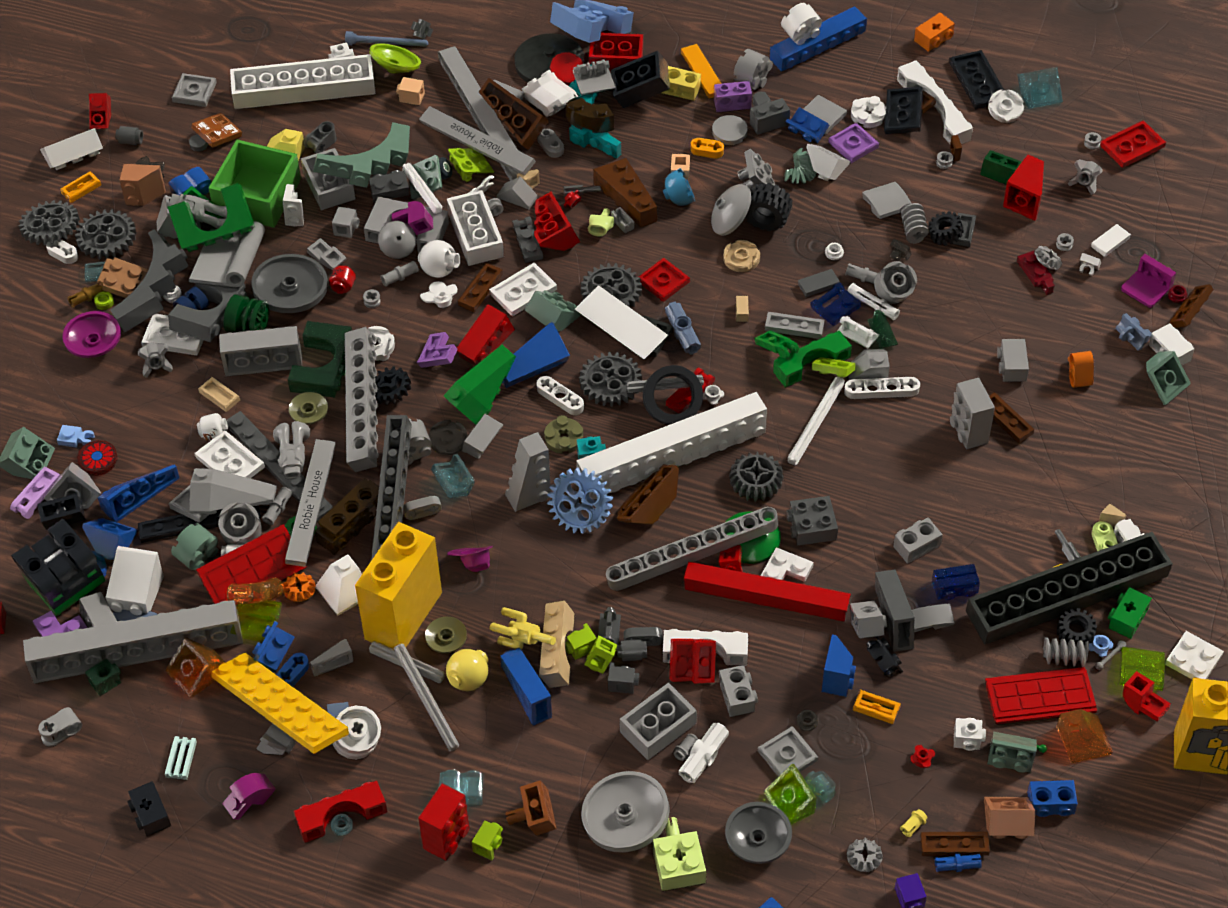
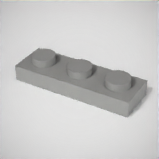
(794, 325)

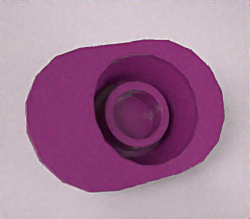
(473, 558)

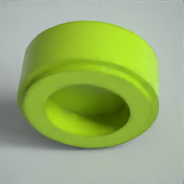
(104, 300)

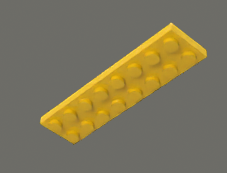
(280, 703)

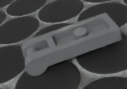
(527, 242)

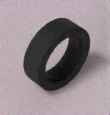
(676, 371)

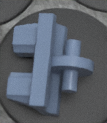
(1132, 331)

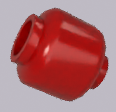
(342, 279)

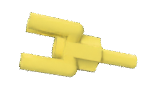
(520, 631)

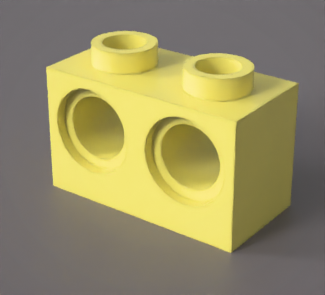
(683, 83)

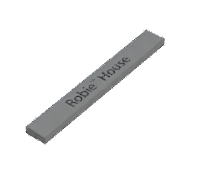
(477, 140)
(310, 503)

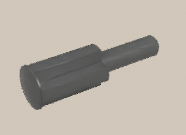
(567, 189)
(1068, 548)

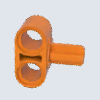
(1081, 369)

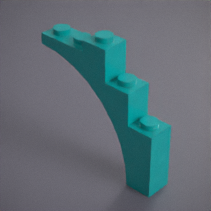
(601, 141)

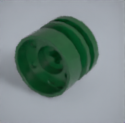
(245, 315)

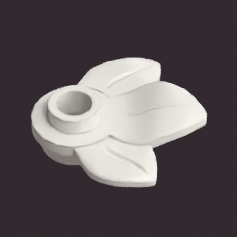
(484, 185)
(439, 294)

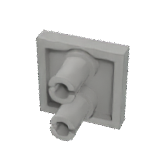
(756, 170)

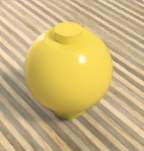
(467, 669)

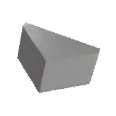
(518, 193)

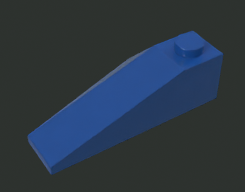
(130, 495)

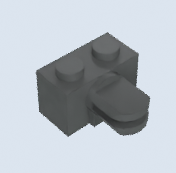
(768, 114)

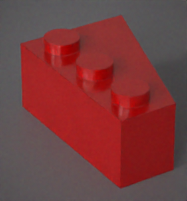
(485, 335)

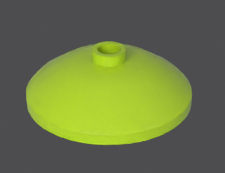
(394, 58)

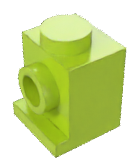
(580, 642)
(600, 654)
(487, 839)

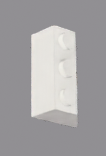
(72, 149)

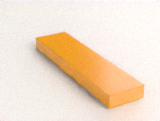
(699, 64)

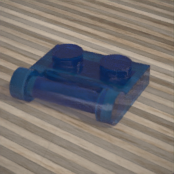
(843, 306)

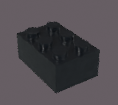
(640, 79)

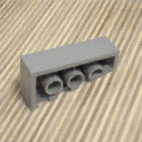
(530, 473)

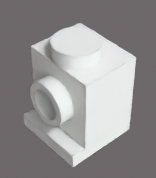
(1126, 530)

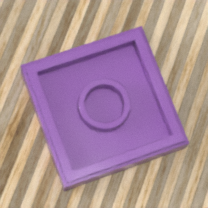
(853, 142)

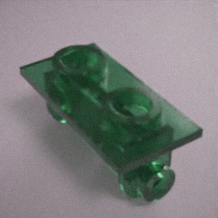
(881, 326)

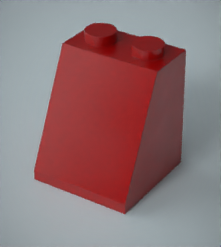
(1025, 188)

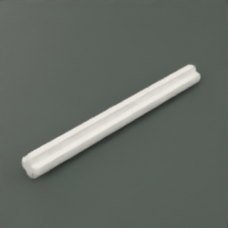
(815, 421)

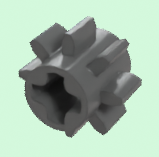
(421, 29)

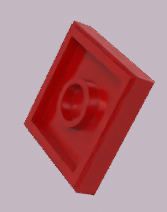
(664, 279)

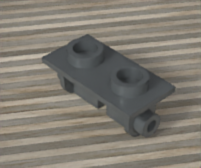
(610, 625)

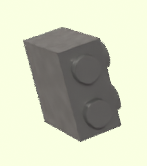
(812, 520)

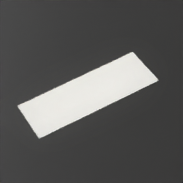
(621, 322)

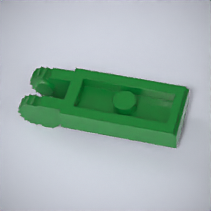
(777, 343)

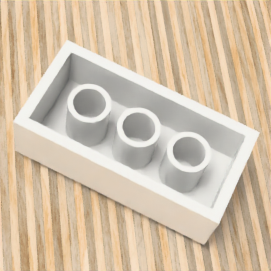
(475, 227)

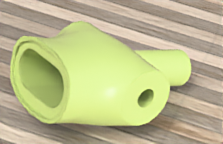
(600, 223)

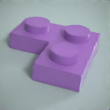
(436, 351)
(48, 624)

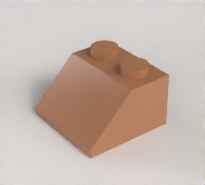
(141, 183)
(1009, 817)

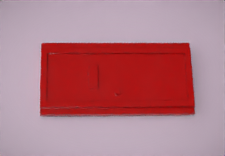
(249, 564)
(1039, 695)

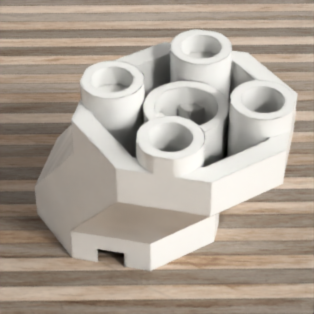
(548, 93)

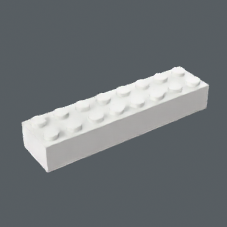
(302, 81)

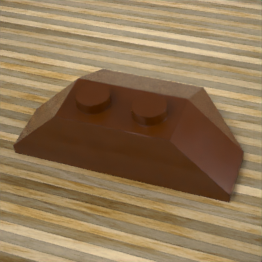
(651, 497)

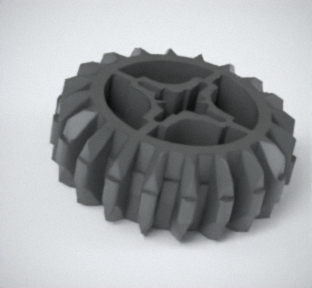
(768, 476)

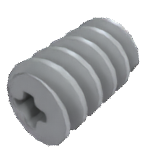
(914, 222)
(1066, 652)

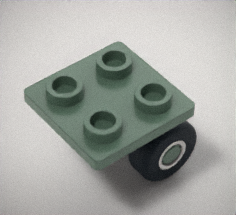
(431, 171)

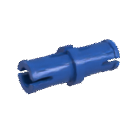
(958, 863)

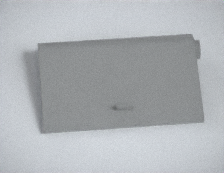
(228, 260)

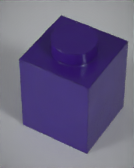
(910, 891)

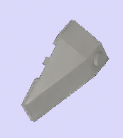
(216, 489)

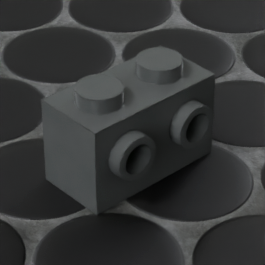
(389, 185)

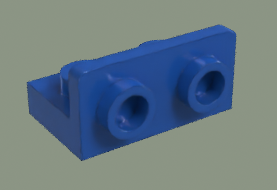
(808, 125)
(273, 647)

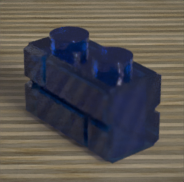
(956, 582)

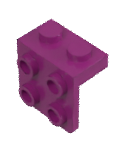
(1149, 281)

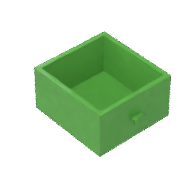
(263, 178)

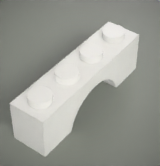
(729, 645)

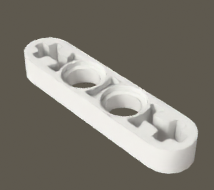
(882, 390)

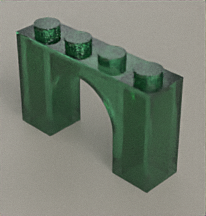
(324, 379)

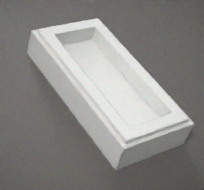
(1110, 240)

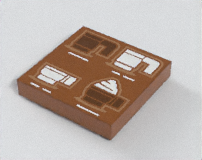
(216, 130)

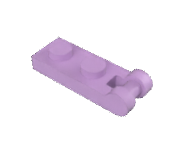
(34, 492)

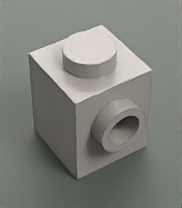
(345, 222)

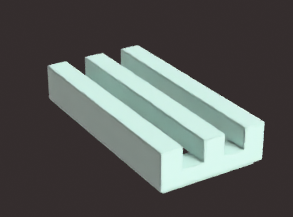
(183, 742)

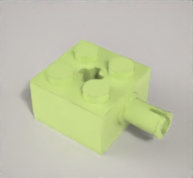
(678, 858)

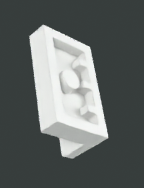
(292, 207)

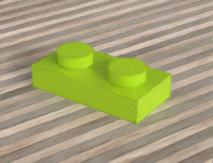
(833, 366)

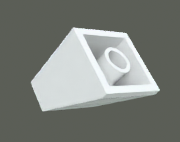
(134, 580)

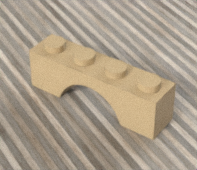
(553, 662)

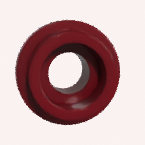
(1177, 294)

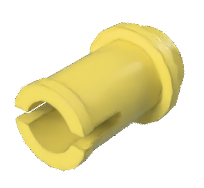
(914, 822)

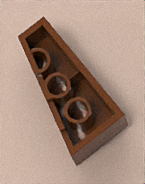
(519, 117)
(627, 191)

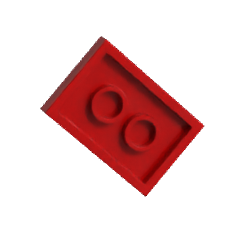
(1133, 144)

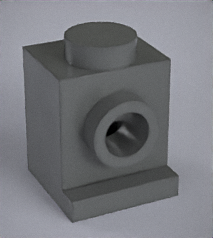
(622, 679)

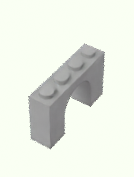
(382, 214)

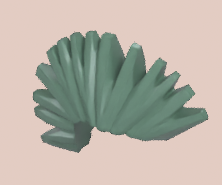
(802, 170)

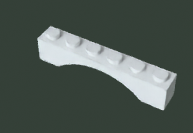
(954, 123)

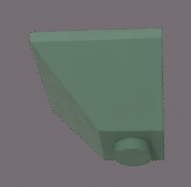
(1167, 375)

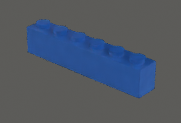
(832, 32)

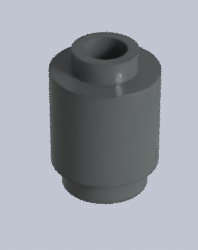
(129, 135)
(632, 650)

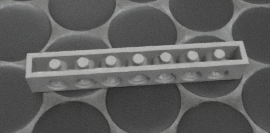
(361, 399)

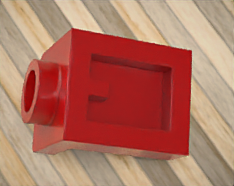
(731, 558)

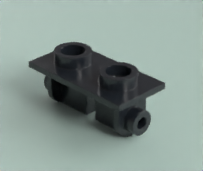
(879, 649)

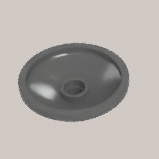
(762, 822)

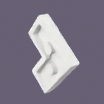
(786, 563)

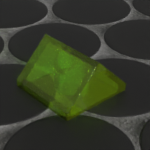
(792, 795)

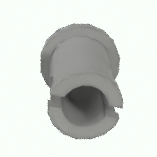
(682, 751)

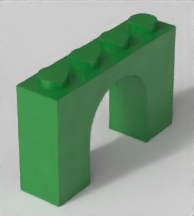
(237, 221)

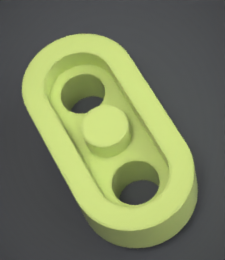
(1103, 538)

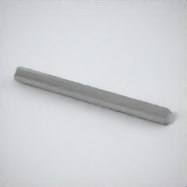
(426, 697)

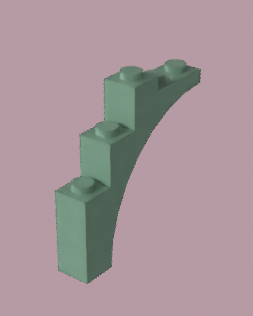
(375, 161)

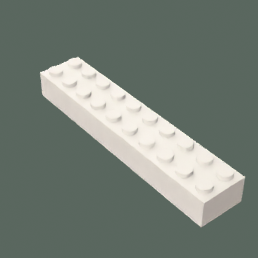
(678, 443)

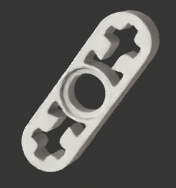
(564, 403)

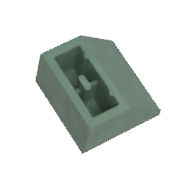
(550, 308)
(25, 454)
(1012, 752)

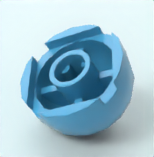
(678, 188)

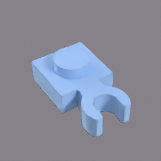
(73, 435)

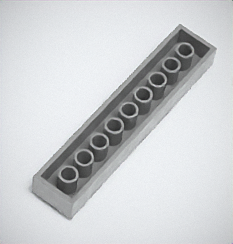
(130, 640)

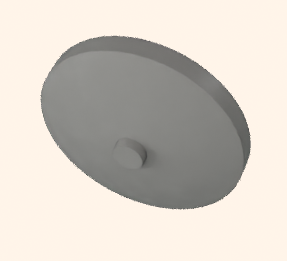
(625, 811)

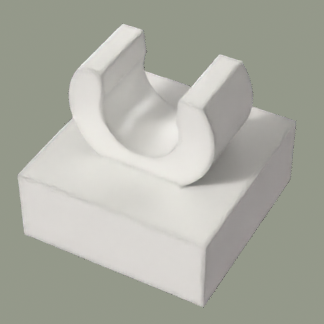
(1089, 261)

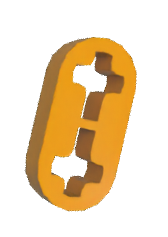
(707, 148)

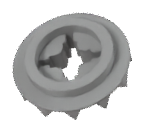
(1048, 258)
(857, 861)

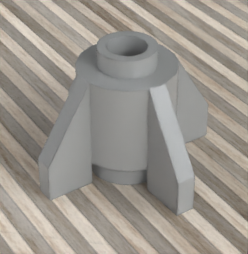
(1086, 174)
(154, 357)
(275, 741)

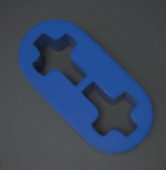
(295, 672)

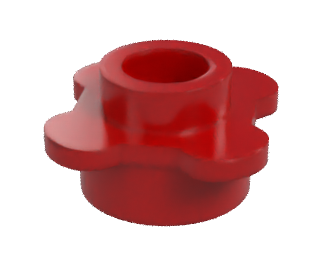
(572, 199)
(923, 762)

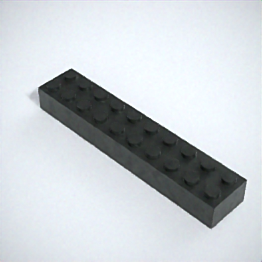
(1068, 587)

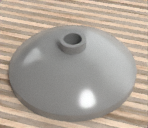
(730, 209)

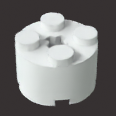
(801, 23)

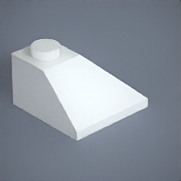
(826, 162)
(338, 585)

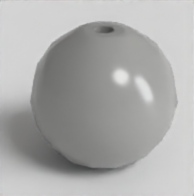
(396, 239)

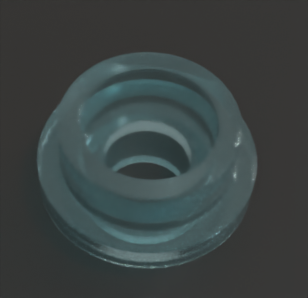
(341, 819)

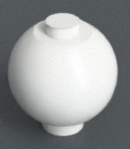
(438, 258)

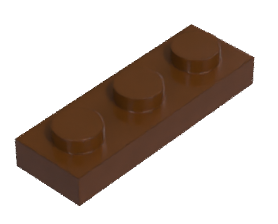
(480, 287)
(1191, 306)
(1010, 420)
(954, 843)

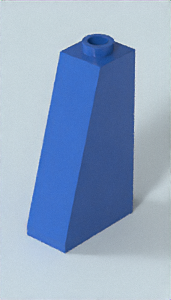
(537, 355)
(527, 686)

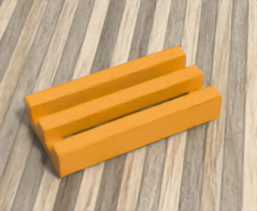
(82, 189)
(876, 710)

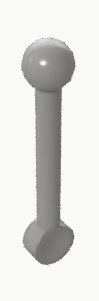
(1099, 665)

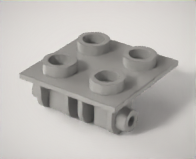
(593, 78)

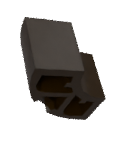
(590, 116)

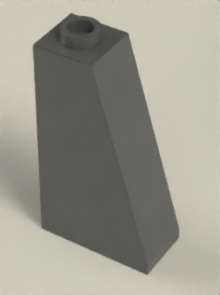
(896, 609)

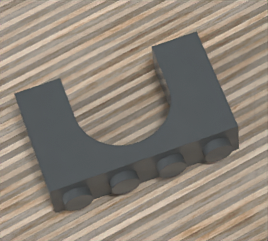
(204, 323)

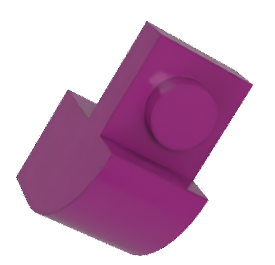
(416, 217)
(248, 790)

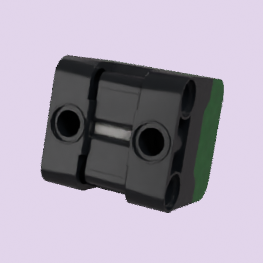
(59, 567)

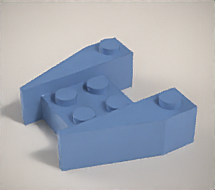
(590, 18)

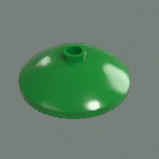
(760, 548)

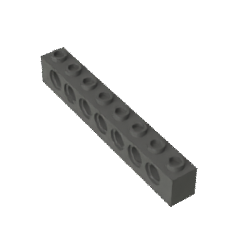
(392, 478)

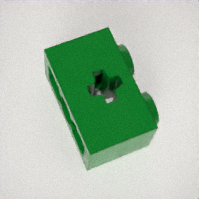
(1129, 613)

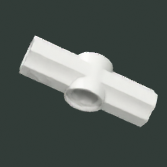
(703, 752)

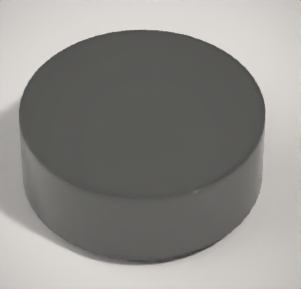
(197, 143)

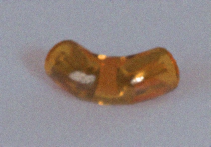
(255, 592)

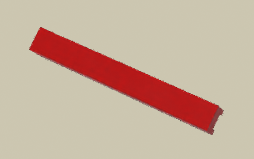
(766, 591)

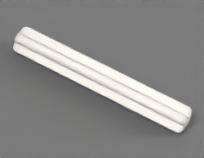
(422, 188)

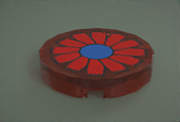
(97, 457)

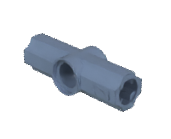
(682, 328)

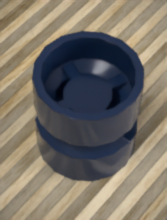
(194, 299)

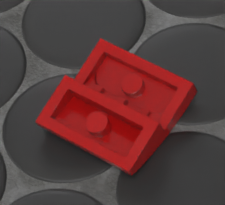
(692, 660)

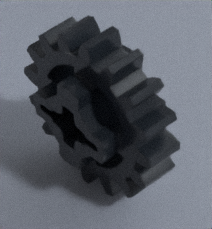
(392, 385)

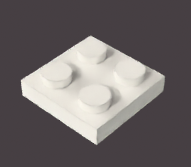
(1194, 657)

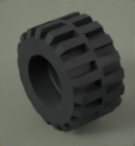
(769, 207)

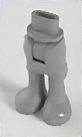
(199, 206)
(291, 455)

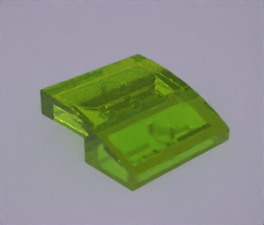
(256, 617)
(1146, 662)

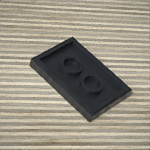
(903, 110)

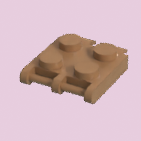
(120, 277)

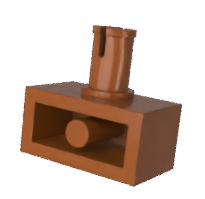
(536, 809)

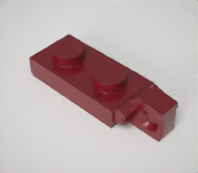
(1036, 272)

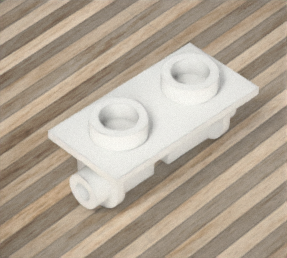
(857, 332)

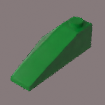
(479, 386)

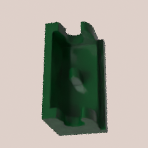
(998, 167)

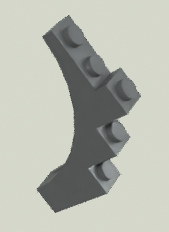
(158, 281)

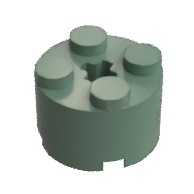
(195, 546)

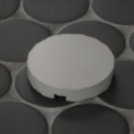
(729, 130)

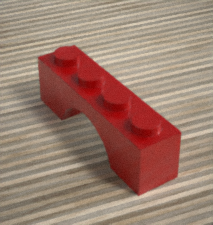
(365, 800)

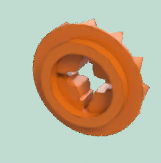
(293, 593)

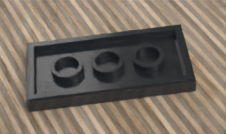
(976, 77)

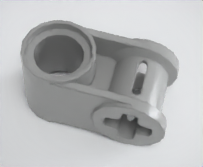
(60, 726)

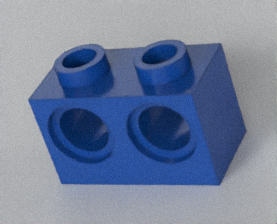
(1052, 792)

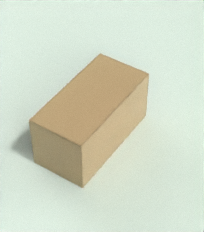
(742, 309)

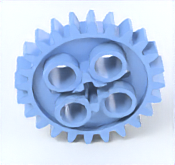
(573, 516)

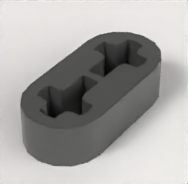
(652, 635)

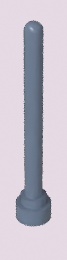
(352, 38)

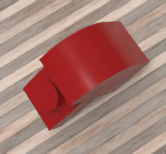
(1140, 697)

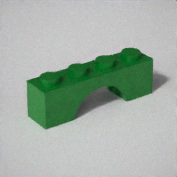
(831, 346)

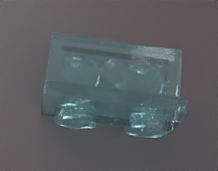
(453, 477)

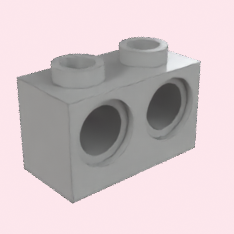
(919, 543)
(733, 691)

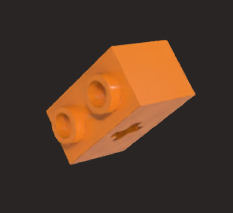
(934, 32)

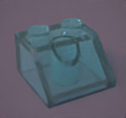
(1040, 87)

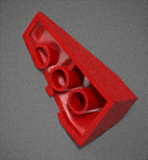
(552, 225)

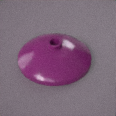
(91, 334)

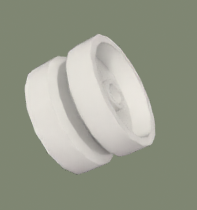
(366, 724)

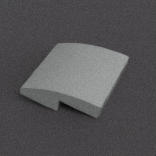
(886, 199)

